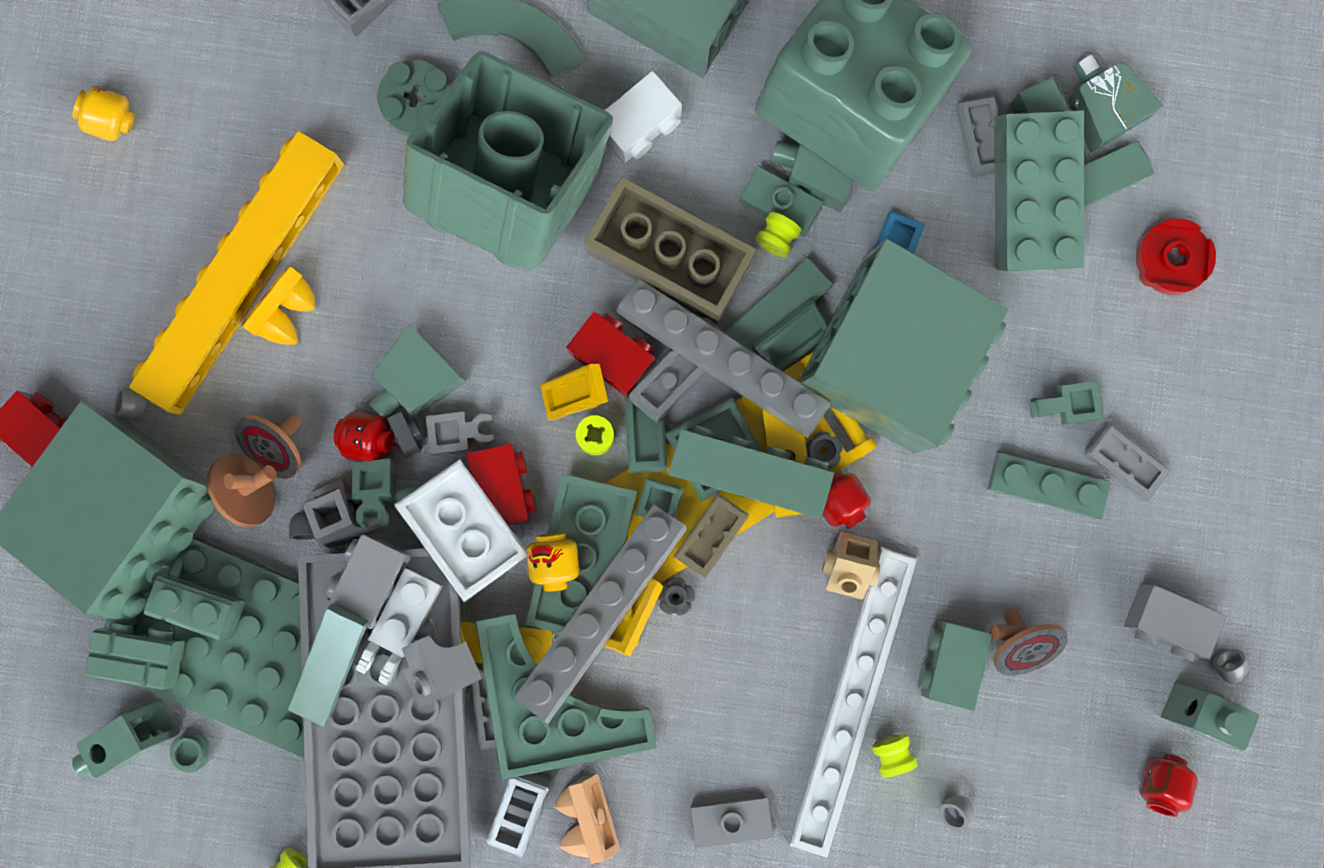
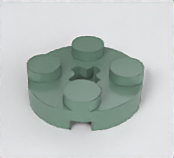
(402, 80)

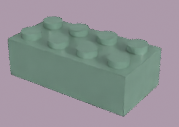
(1039, 191)

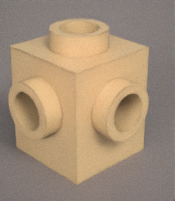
(851, 565)

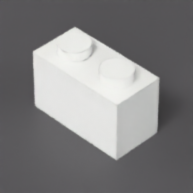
(642, 116)

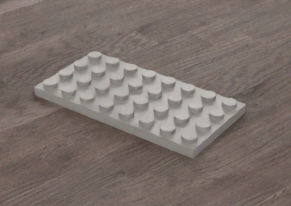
(383, 771)

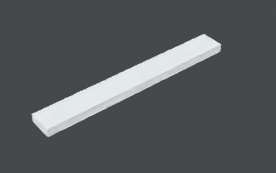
(852, 704)

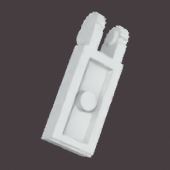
(400, 621)

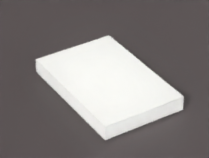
(461, 530)

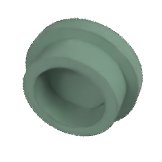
(190, 752)

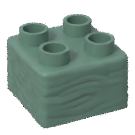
(862, 82)
(504, 160)

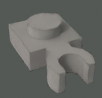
(452, 432)

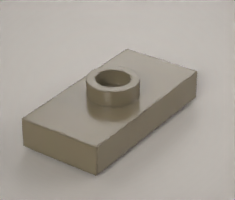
(711, 535)

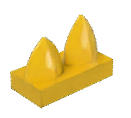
(269, 320)
(629, 630)

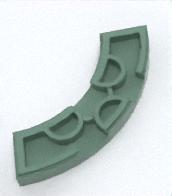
(517, 21)

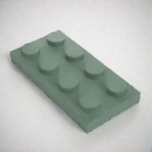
(599, 523)

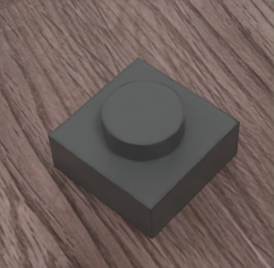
(405, 433)

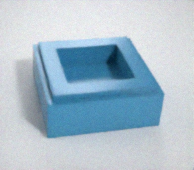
(901, 231)

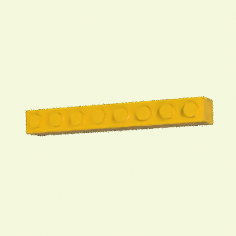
(236, 274)

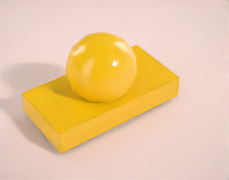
(574, 392)

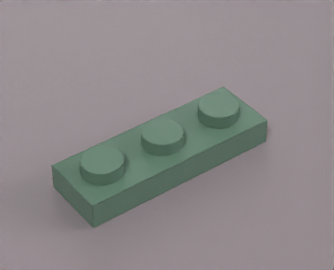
(1049, 486)

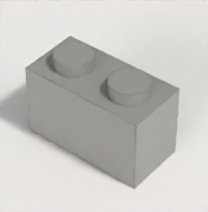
(368, 578)
(1174, 621)

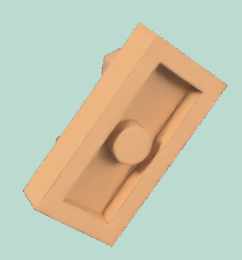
(595, 833)

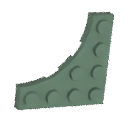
(574, 734)

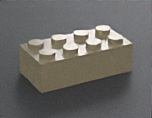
(669, 250)

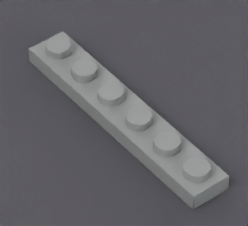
(723, 358)
(600, 614)

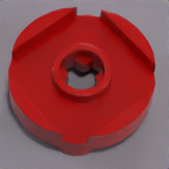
(1190, 242)

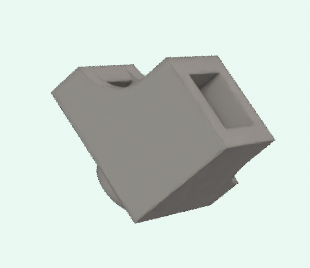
(333, 515)
(438, 670)

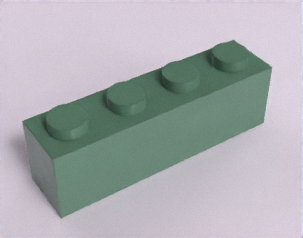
(752, 473)

